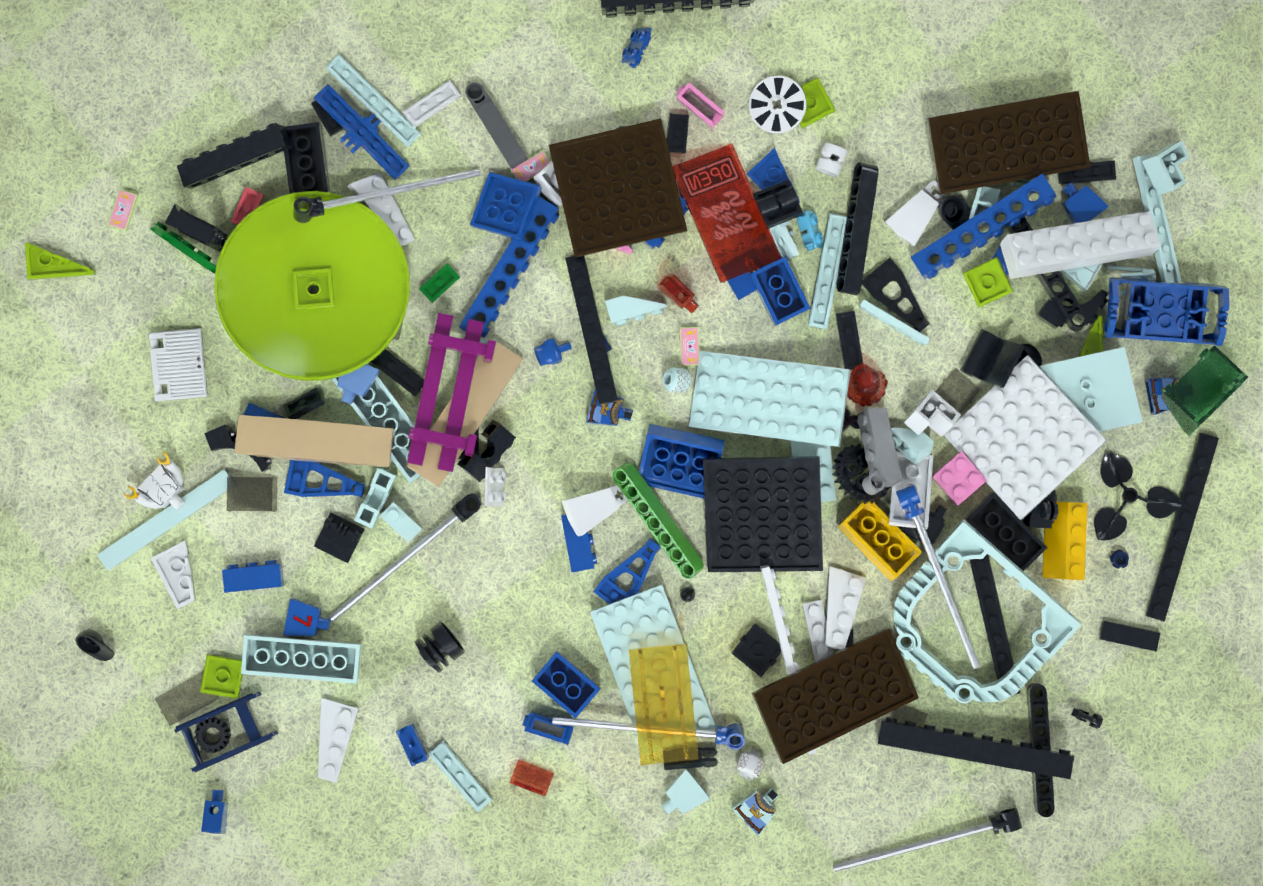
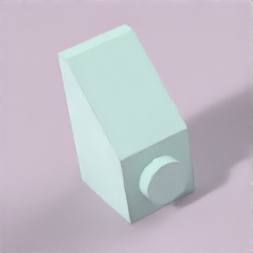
(401, 521)

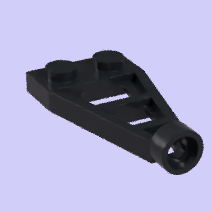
(882, 277)

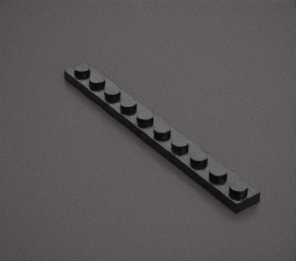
(1182, 527)

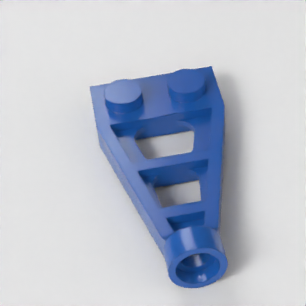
(298, 477)
(610, 591)

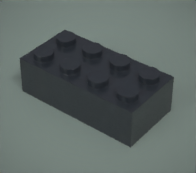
(306, 159)
(1006, 531)

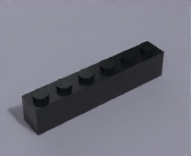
(234, 155)

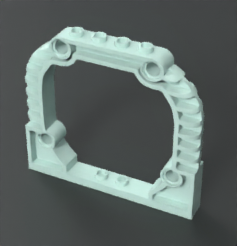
(1056, 624)

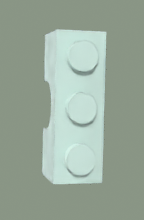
(376, 498)

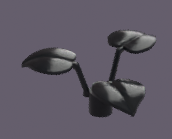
(1115, 471)

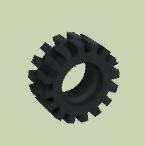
(201, 738)

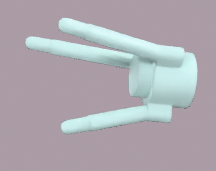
(1143, 273)

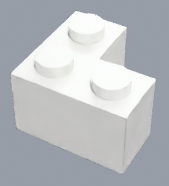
(932, 412)

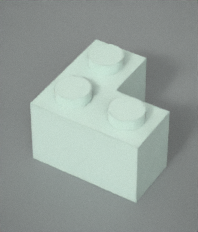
(1164, 168)

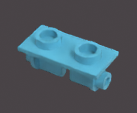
(813, 237)

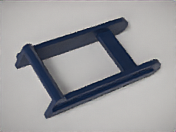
(247, 721)

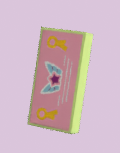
(529, 168)
(123, 210)
(689, 346)

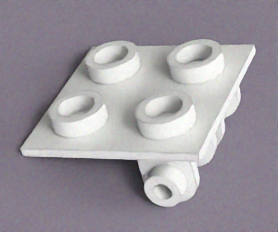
(494, 486)

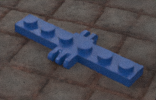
(361, 132)

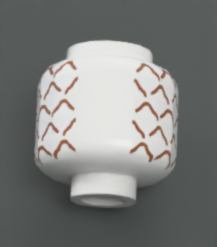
(750, 764)

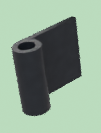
(992, 359)

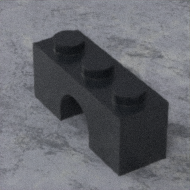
(498, 441)

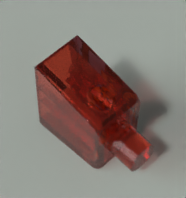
(671, 287)

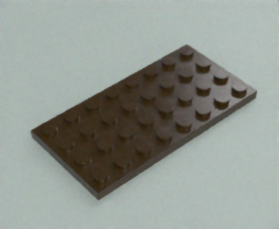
(1008, 142)
(835, 695)

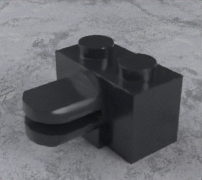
(1044, 513)

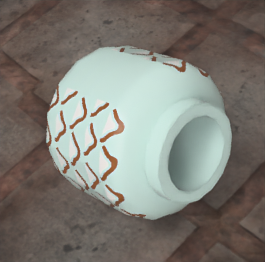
(677, 380)

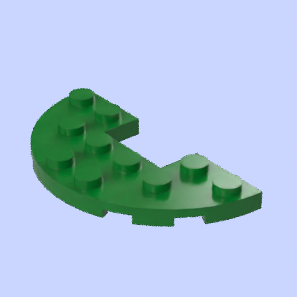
(183, 246)

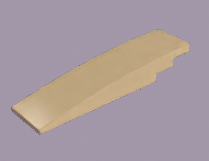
(485, 388)
(314, 441)

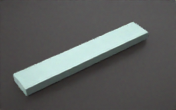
(373, 100)
(827, 272)

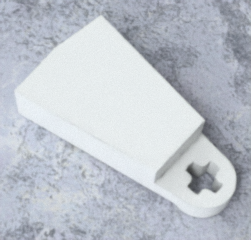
(914, 216)
(592, 508)

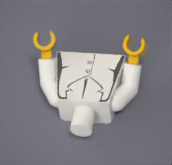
(160, 487)

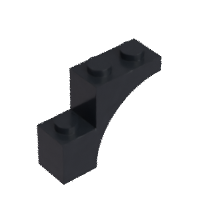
(1052, 317)
(224, 437)

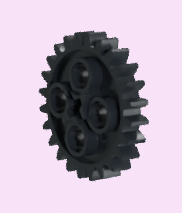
(849, 465)

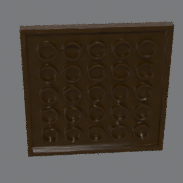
(618, 188)

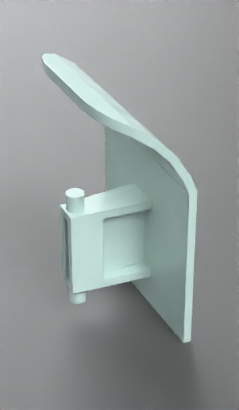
(1099, 387)

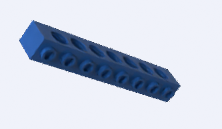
(541, 208)
(987, 217)

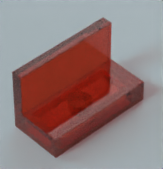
(531, 778)

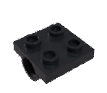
(778, 204)

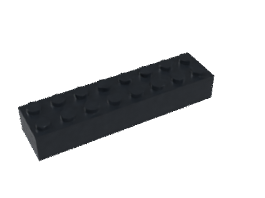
(631, 7)

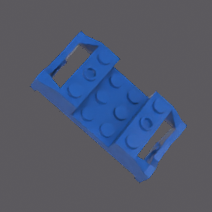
(1166, 311)

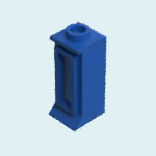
(543, 726)

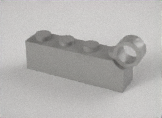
(878, 450)

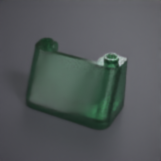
(1203, 389)

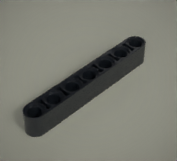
(857, 228)
(1058, 297)
(1043, 739)

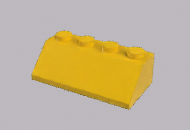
(880, 542)
(1066, 543)

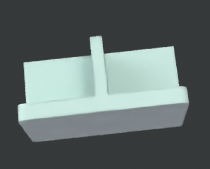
(984, 199)

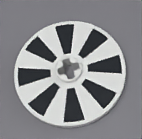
(792, 102)

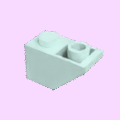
(912, 445)

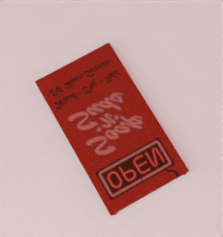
(726, 213)

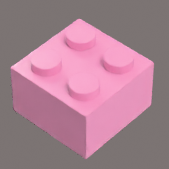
(958, 478)

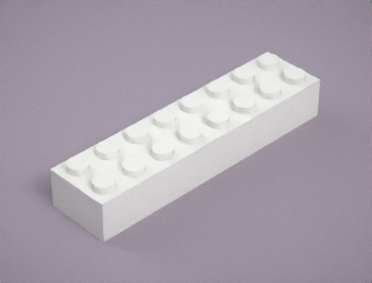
(1080, 244)

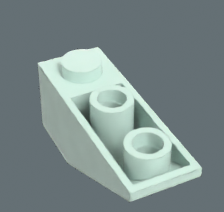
(625, 308)

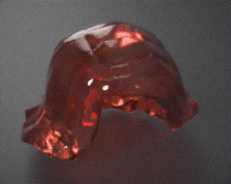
(866, 385)

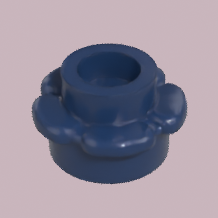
(1124, 559)

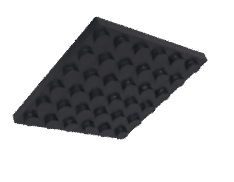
(763, 514)

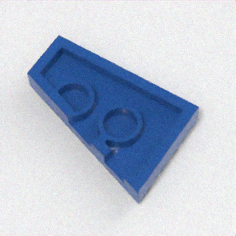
(769, 171)

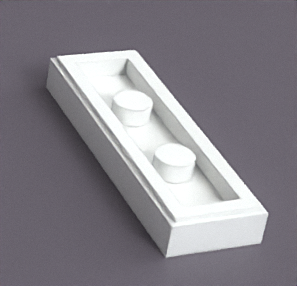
(431, 104)

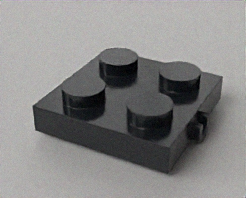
(757, 650)

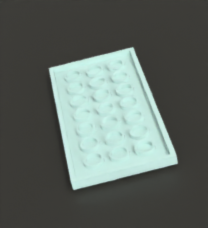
(770, 398)
(642, 623)

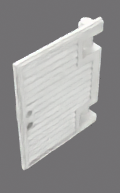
(178, 364)

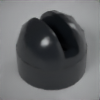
(684, 591)

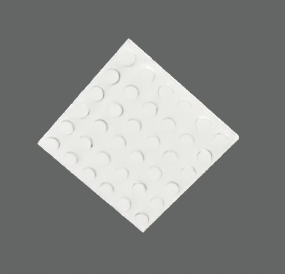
(1025, 437)

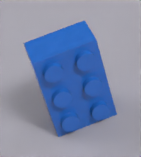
(779, 291)
(566, 684)

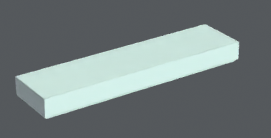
(894, 323)
(460, 776)

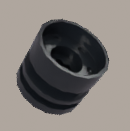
(440, 646)

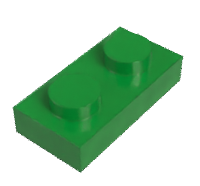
(439, 283)

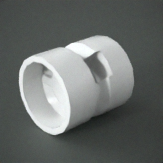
(830, 166)

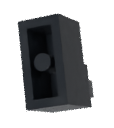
(934, 528)

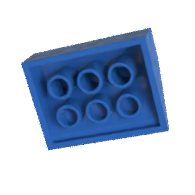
(675, 459)

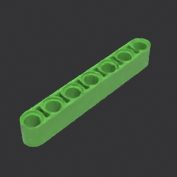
(663, 526)

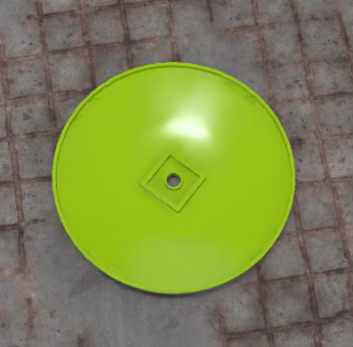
(267, 277)

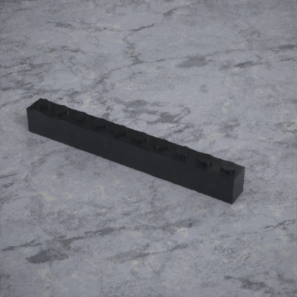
(976, 749)

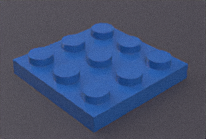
(505, 206)

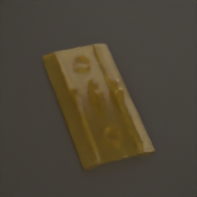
(663, 704)

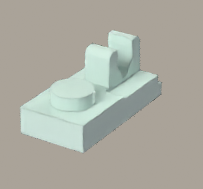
(783, 241)

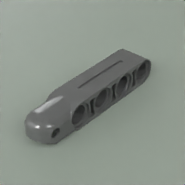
(495, 125)

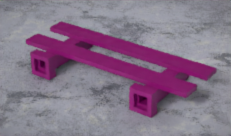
(451, 439)

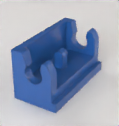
(412, 744)

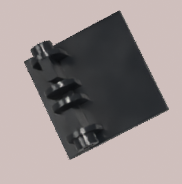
(339, 537)

